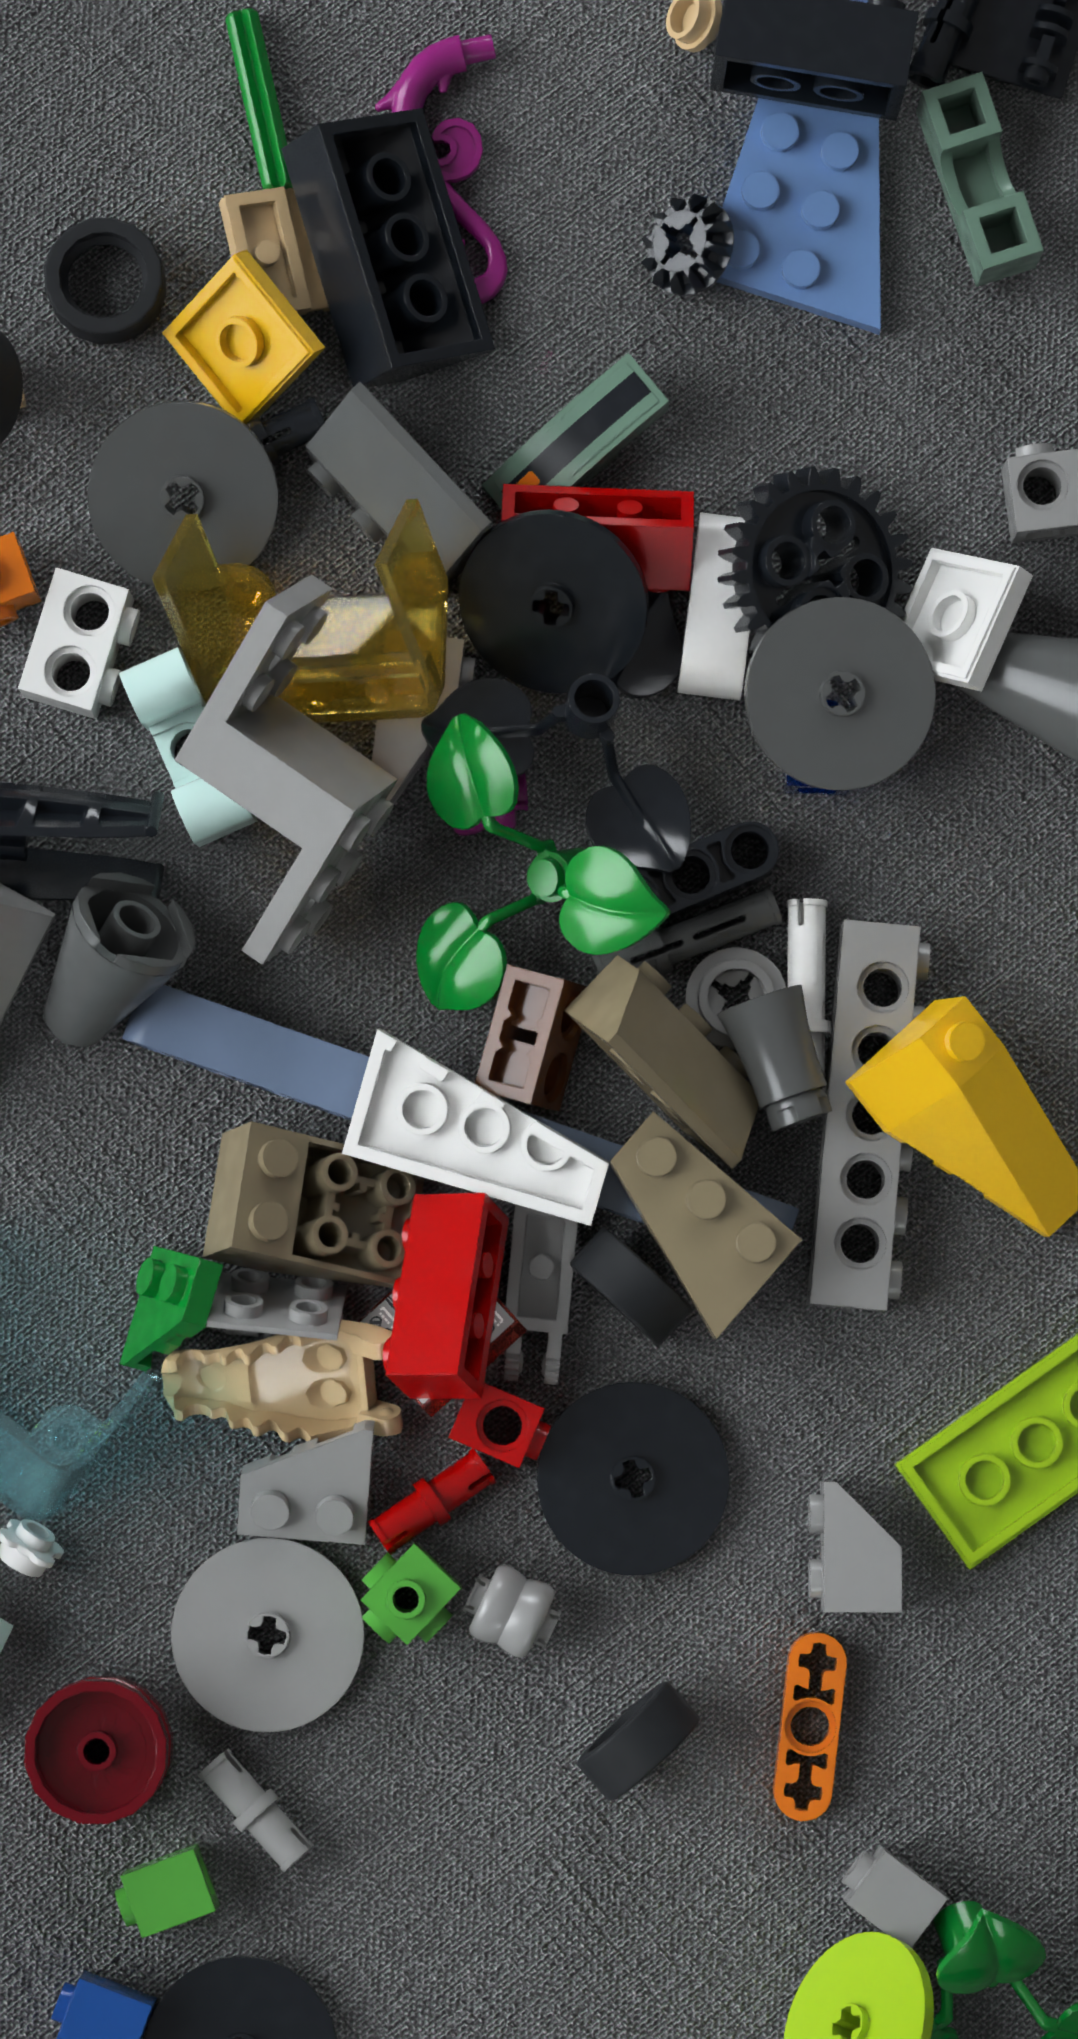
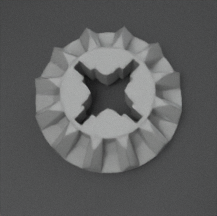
(728, 969)

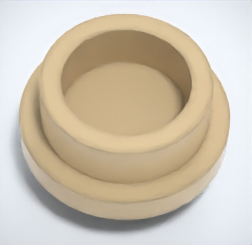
(694, 23)

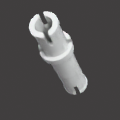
(808, 964)

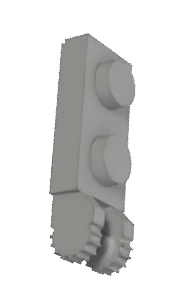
(540, 1285)

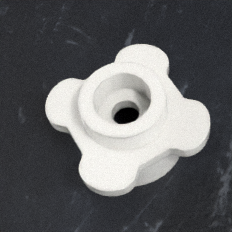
(28, 1547)

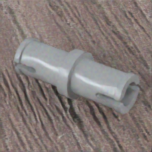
(255, 1810)

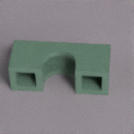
(969, 162)

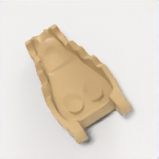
(286, 1384)

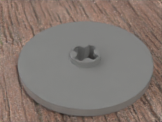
(225, 1665)

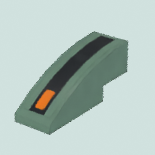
(585, 432)

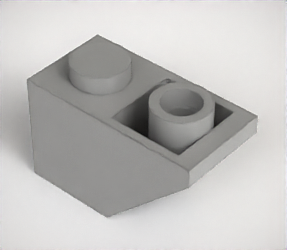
(857, 1557)

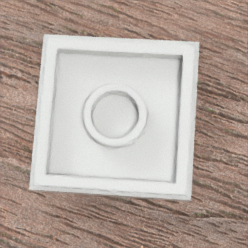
(964, 613)

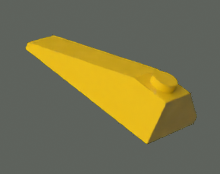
(967, 1107)

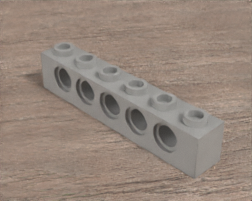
(833, 1278)

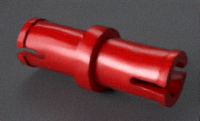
(431, 1501)

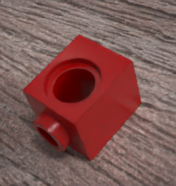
(470, 1429)

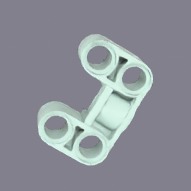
(169, 706)

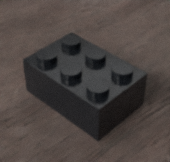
(817, 53)

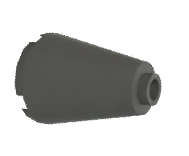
(1036, 688)
(113, 956)

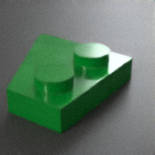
(171, 1304)

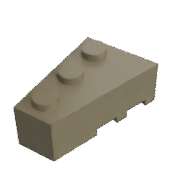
(702, 1220)

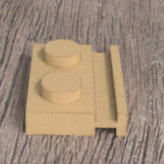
(275, 236)

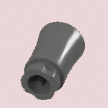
(779, 1056)

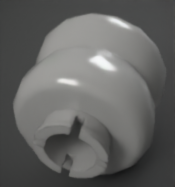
(511, 1611)

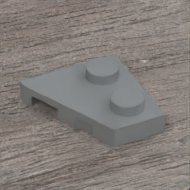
(312, 1491)

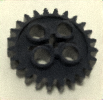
(787, 522)

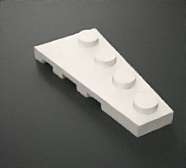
(452, 1131)

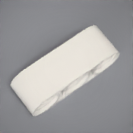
(711, 648)

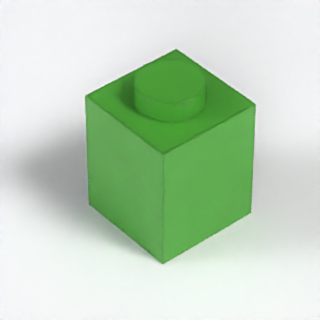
(166, 1891)

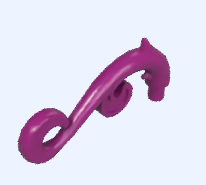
(436, 67)

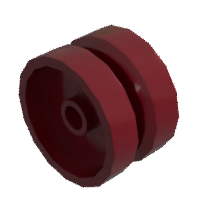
(137, 1742)

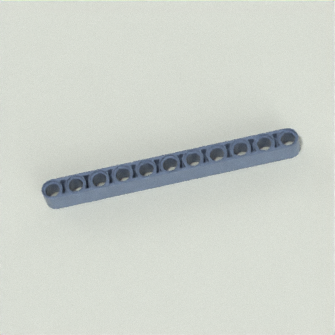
(311, 1070)

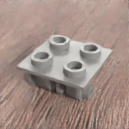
(254, 1303)

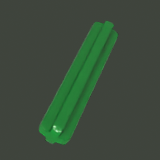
(259, 96)

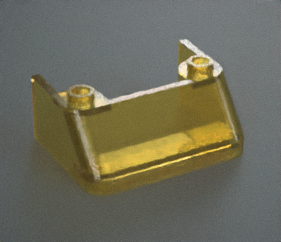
(370, 657)

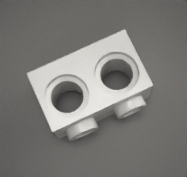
(62, 641)

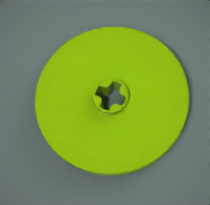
(864, 1991)

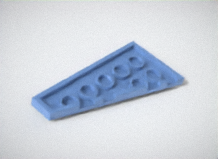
(808, 212)

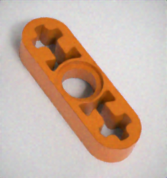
(789, 1772)

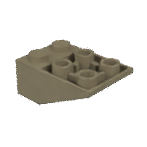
(307, 1208)

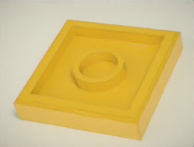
(243, 338)

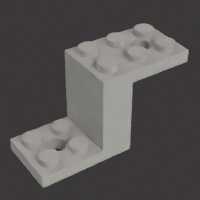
(288, 768)

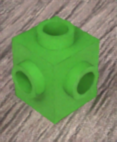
(426, 1577)

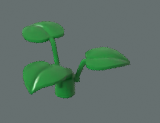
(602, 890)
(988, 1951)

